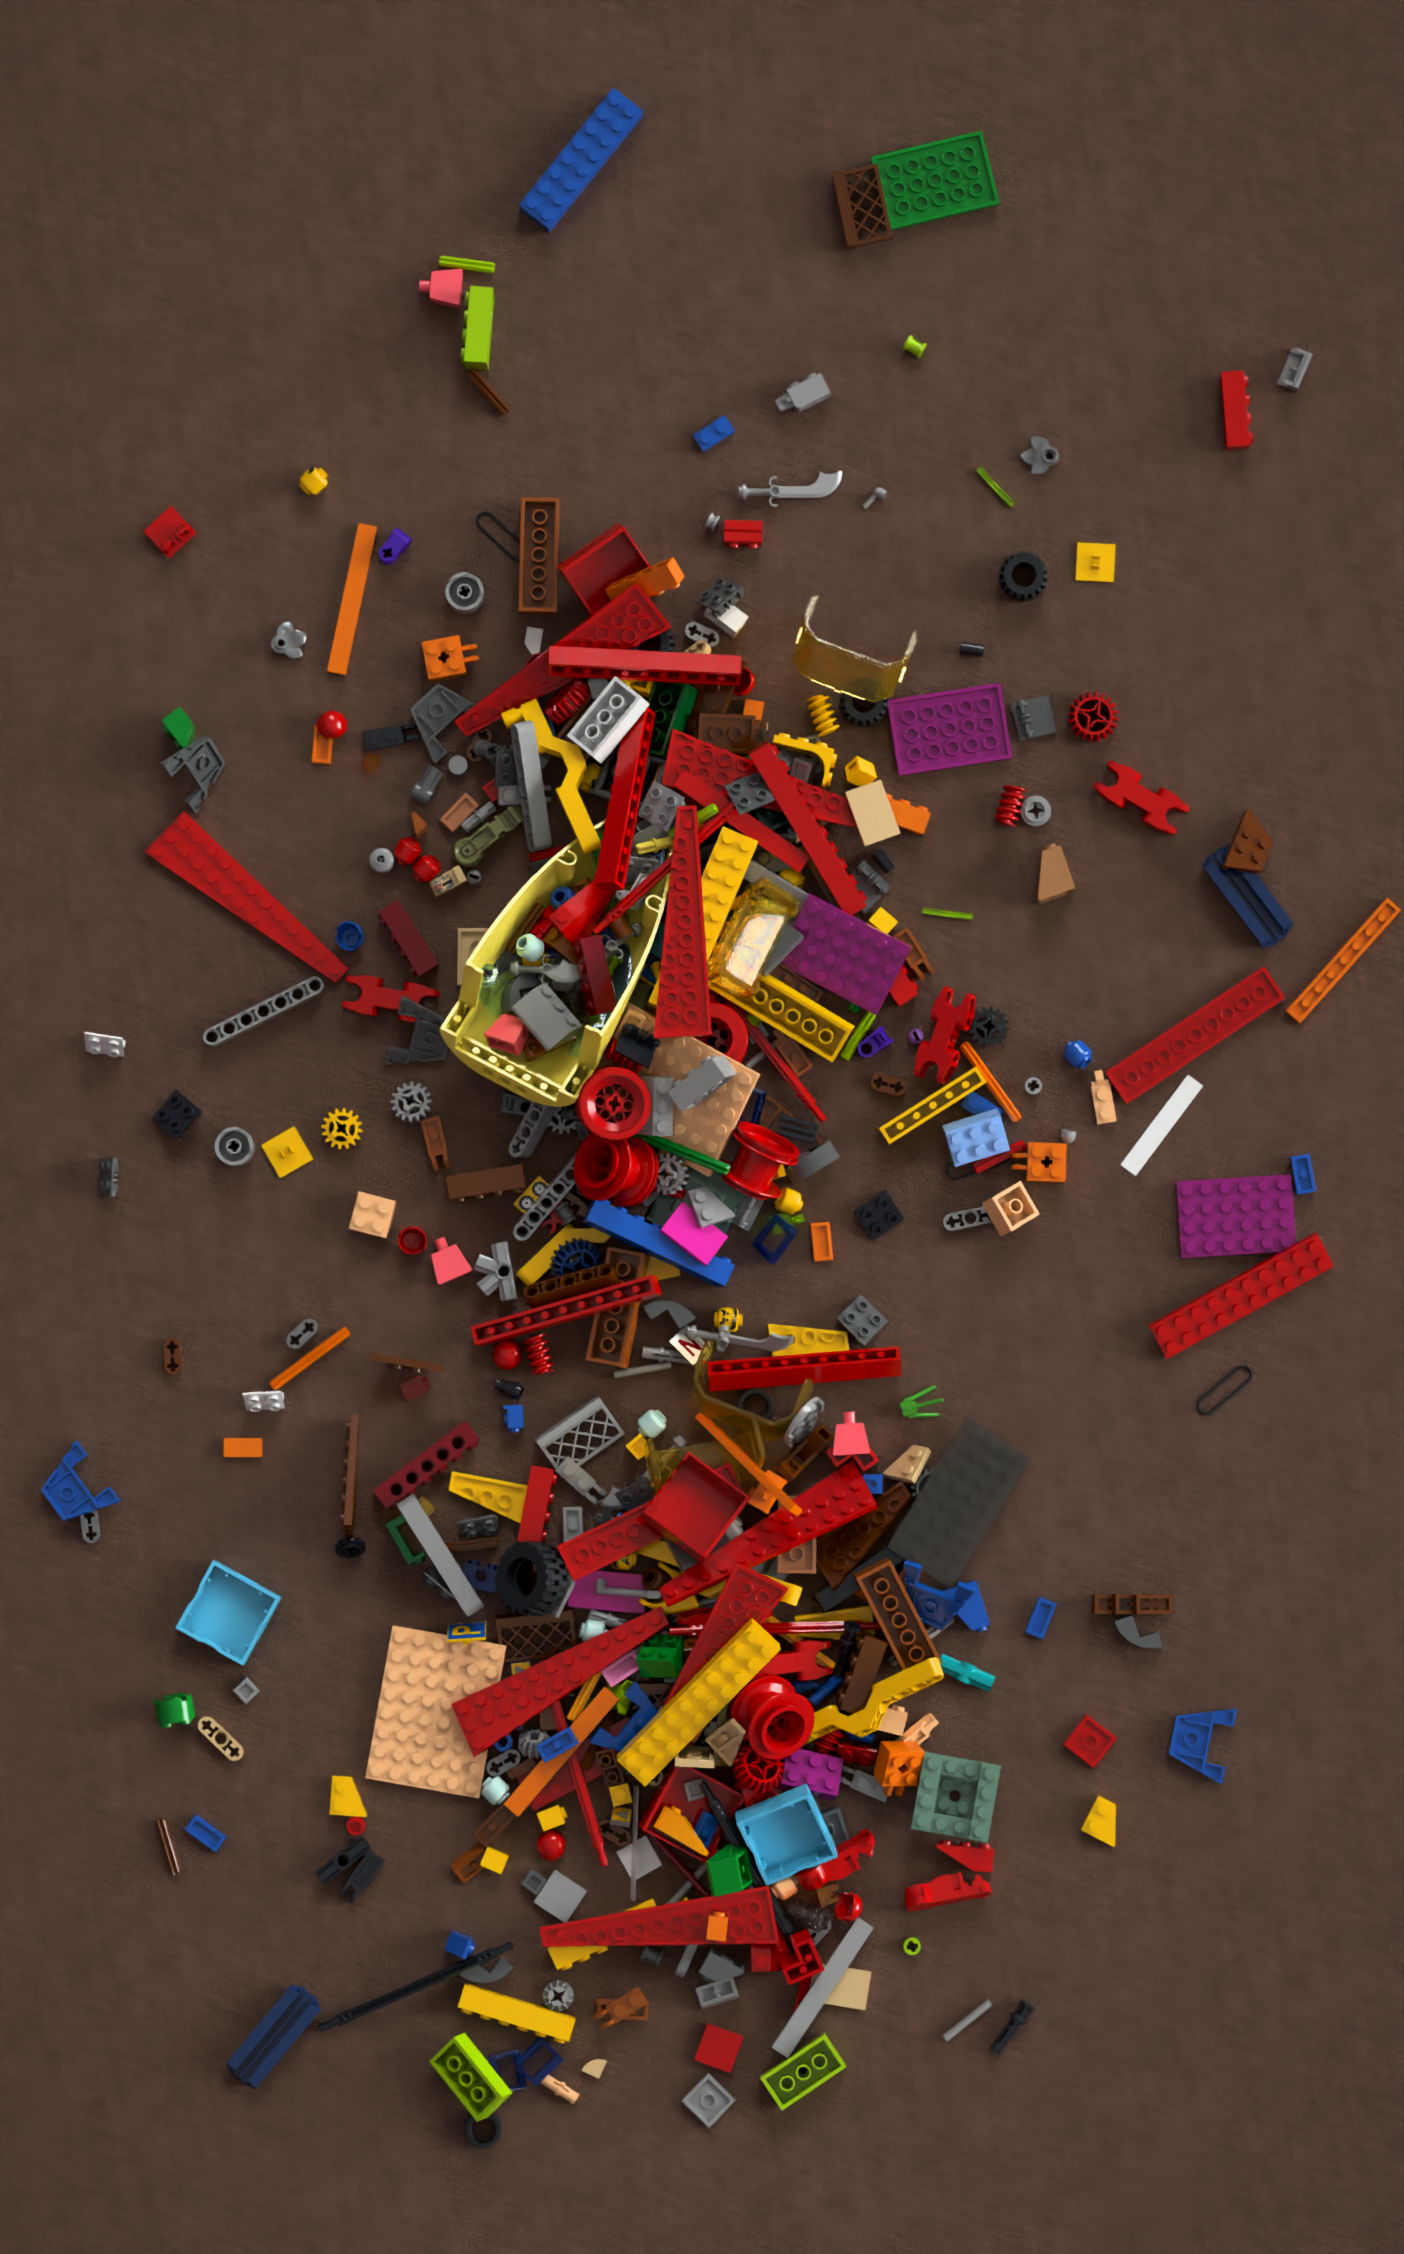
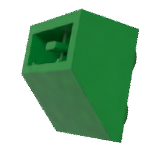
(179, 726)
(661, 1656)
(729, 1870)

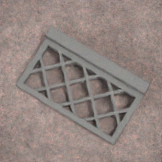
(573, 1420)

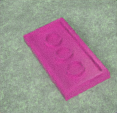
(585, 1594)

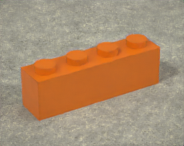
(652, 580)
(908, 816)

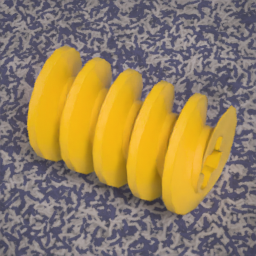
(823, 714)

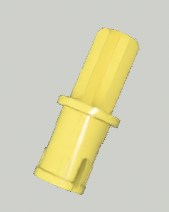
(654, 845)

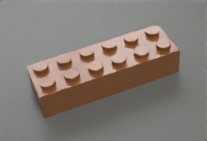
(539, 556)
(615, 1329)
(895, 1614)

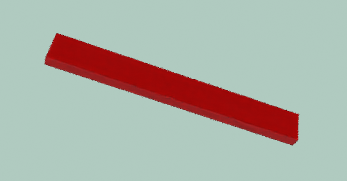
(744, 823)

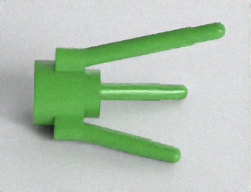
(910, 1407)

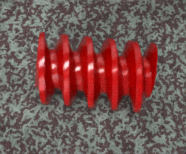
(1009, 805)
(610, 1052)
(538, 1355)
(826, 1742)

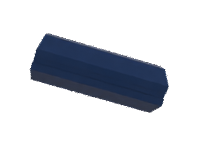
(1249, 899)
(273, 2036)

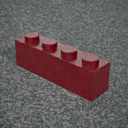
(409, 939)
(594, 975)

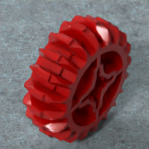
(567, 701)
(1101, 720)
(754, 1773)

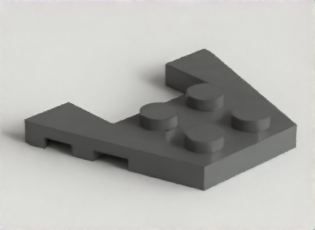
(434, 713)
(203, 765)
(426, 1038)

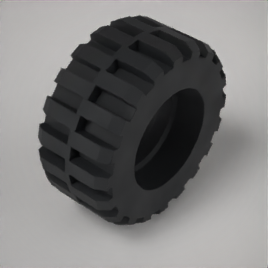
(513, 1574)

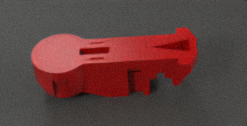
(841, 1866)
(944, 1890)

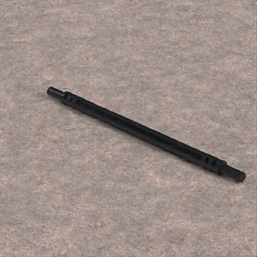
(735, 1839)
(416, 1986)

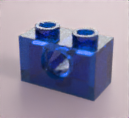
(470, 1570)

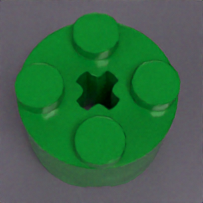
(174, 1709)

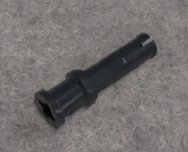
(847, 1641)
(1017, 2018)

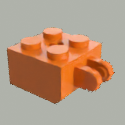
(455, 663)
(1038, 1152)
(761, 1497)
(898, 1765)

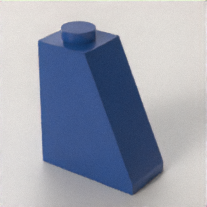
(973, 1611)

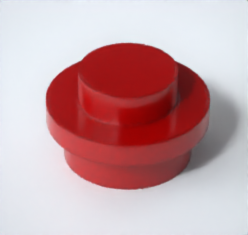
(355, 1825)

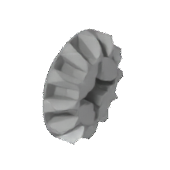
(1042, 804)
(558, 1986)

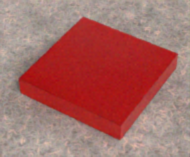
(1089, 1741)
(718, 2047)

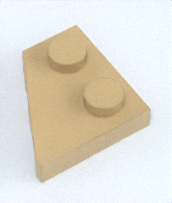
(909, 1465)
(727, 1740)

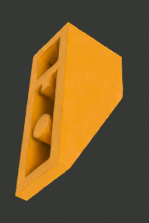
(678, 1827)

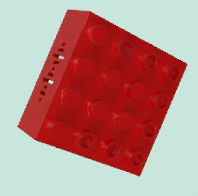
(599, 564)
(694, 1507)
(672, 1793)

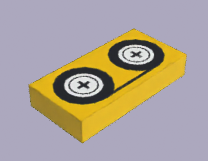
(531, 1194)

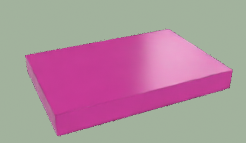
(685, 1233)

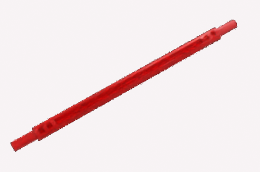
(658, 874)
(778, 1062)
(786, 1628)
(581, 1789)

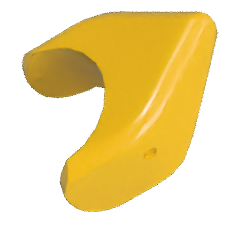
(681, 1606)

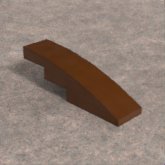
(1131, 1604)

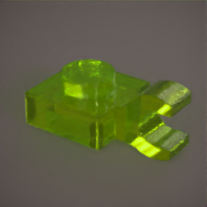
(791, 1220)

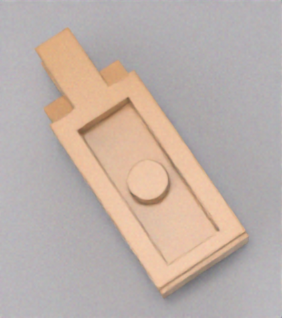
(1102, 1099)
(920, 1730)

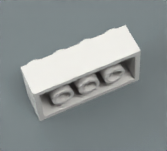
(608, 719)

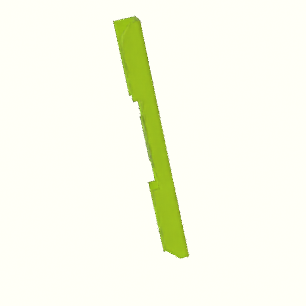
(995, 487)
(960, 915)

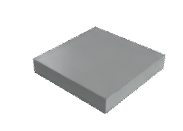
(560, 1896)
(708, 2100)

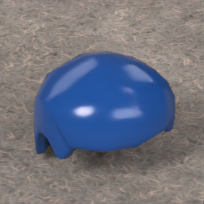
(349, 936)

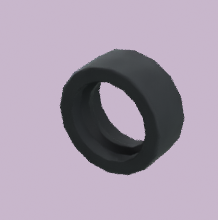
(757, 1392)
(487, 2143)

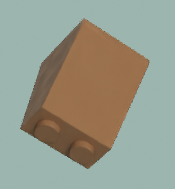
(1053, 875)

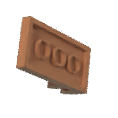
(798, 1559)

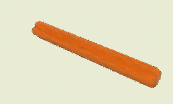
(991, 1083)
(309, 1358)

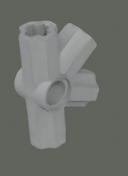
(491, 1267)

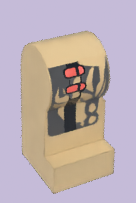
(448, 881)

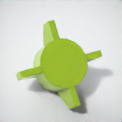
(619, 1690)

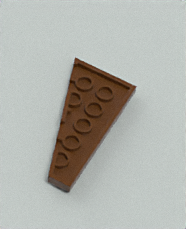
(709, 700)
(347, 1518)
(846, 1545)

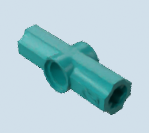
(966, 1672)

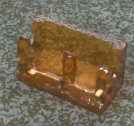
(825, 1894)

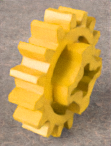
(349, 1123)

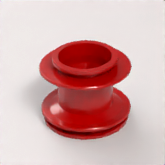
(733, 1024)
(609, 1127)
(759, 1160)
(616, 1170)
(773, 1716)

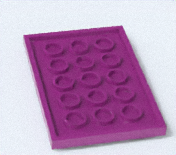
(949, 729)
(845, 954)
(1235, 1216)

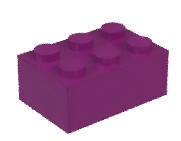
(817, 1770)

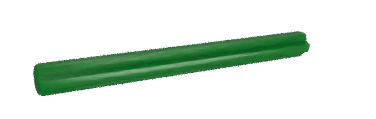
(686, 1153)

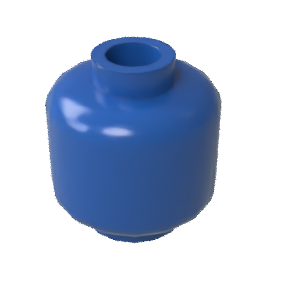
(560, 896)
(1077, 1054)

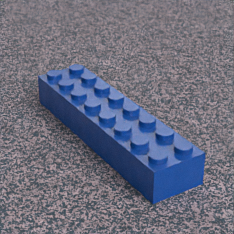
(581, 160)
(648, 1239)

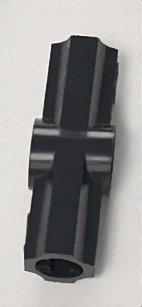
(334, 1868)

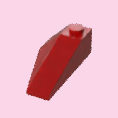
(581, 913)
(766, 1956)

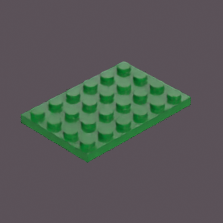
(936, 180)

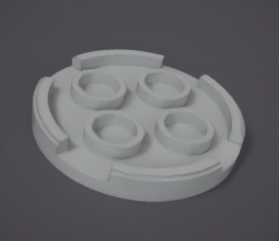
(803, 1422)

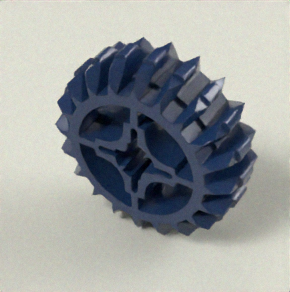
(572, 1257)

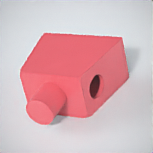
(444, 287)
(508, 1034)
(449, 1262)
(850, 1437)

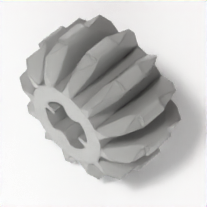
(529, 1740)

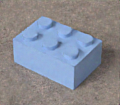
(976, 1137)

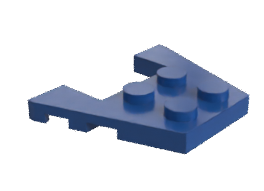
(69, 1493)
(933, 1605)
(636, 1723)
(1192, 1739)

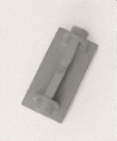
(747, 1212)

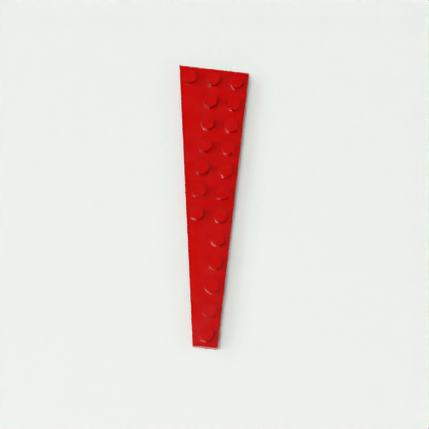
(617, 625)
(720, 767)
(208, 867)
(683, 981)
(824, 1507)
(742, 1598)
(515, 1700)
(676, 1923)

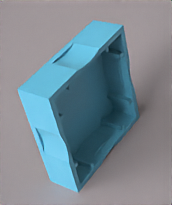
(228, 1612)
(786, 1834)

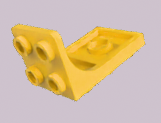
(818, 750)

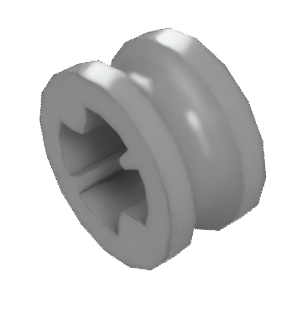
(712, 522)
(1029, 1081)

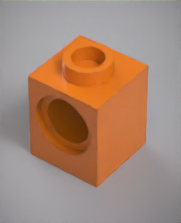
(717, 1926)

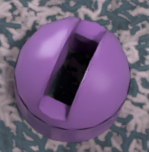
(912, 1039)

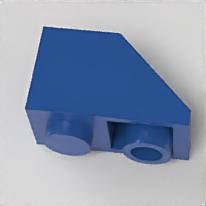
(460, 1944)

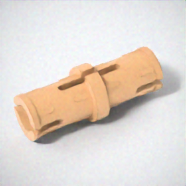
(560, 2089)

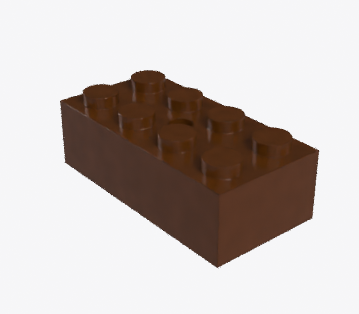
(486, 1182)
(862, 1672)

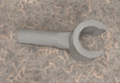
(878, 493)

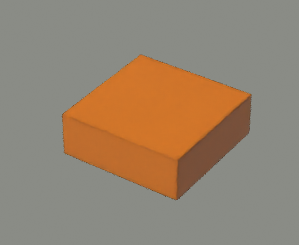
(754, 708)

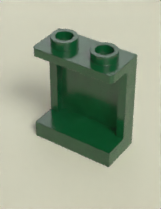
(393, 1527)

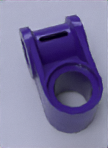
(396, 544)
(875, 1043)

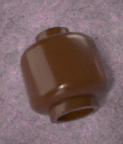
(655, 1578)

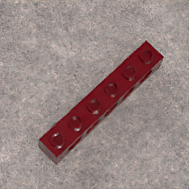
(384, 1491)

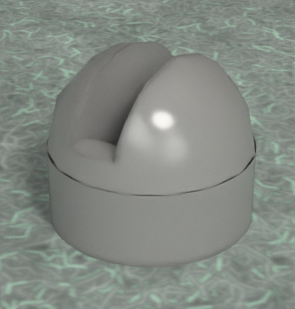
(472, 881)
(1068, 1136)

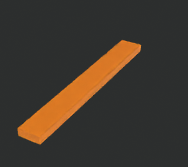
(352, 599)
(1343, 960)
(765, 1480)
(545, 1771)

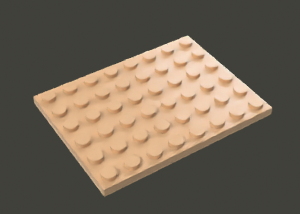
(712, 1121)
(415, 1725)

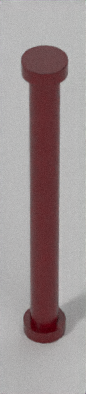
(679, 1865)

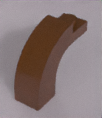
(805, 1453)

